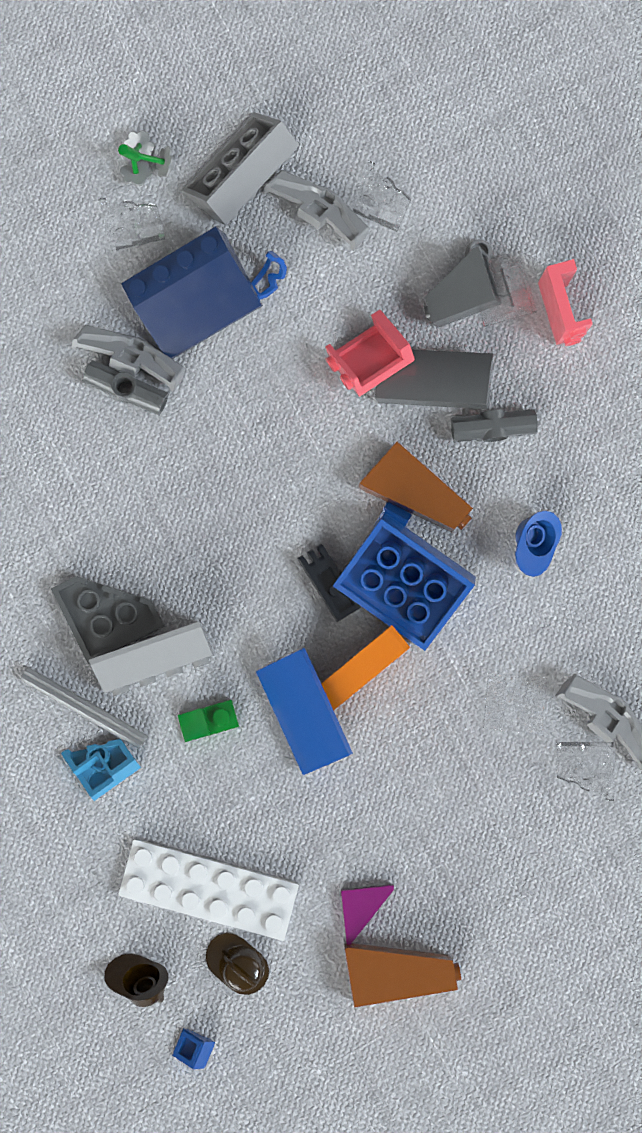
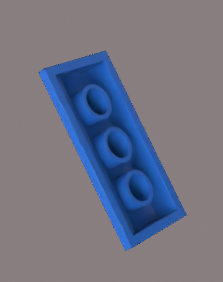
(304, 712)

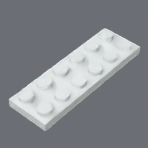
(208, 889)

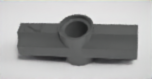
(110, 380)
(494, 425)

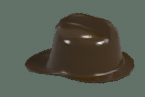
(237, 963)
(137, 979)

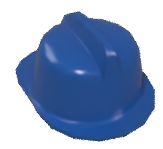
(537, 542)

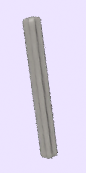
(83, 707)

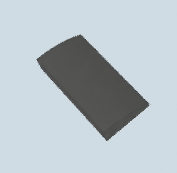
(440, 380)

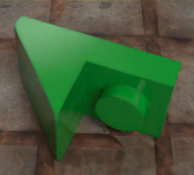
(208, 720)

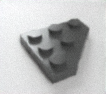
(104, 616)

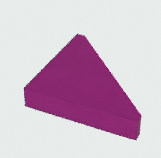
(361, 906)

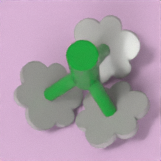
(139, 147)

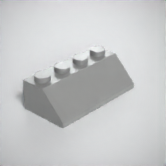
(241, 167)
(152, 658)

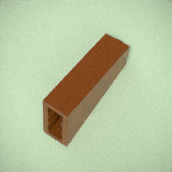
(414, 488)
(397, 974)

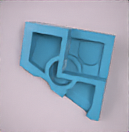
(101, 766)

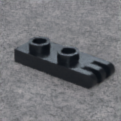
(323, 575)

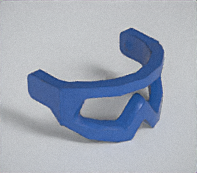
(271, 256)

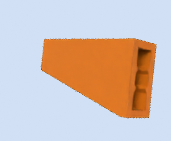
(364, 666)

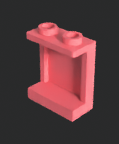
(557, 305)
(371, 355)

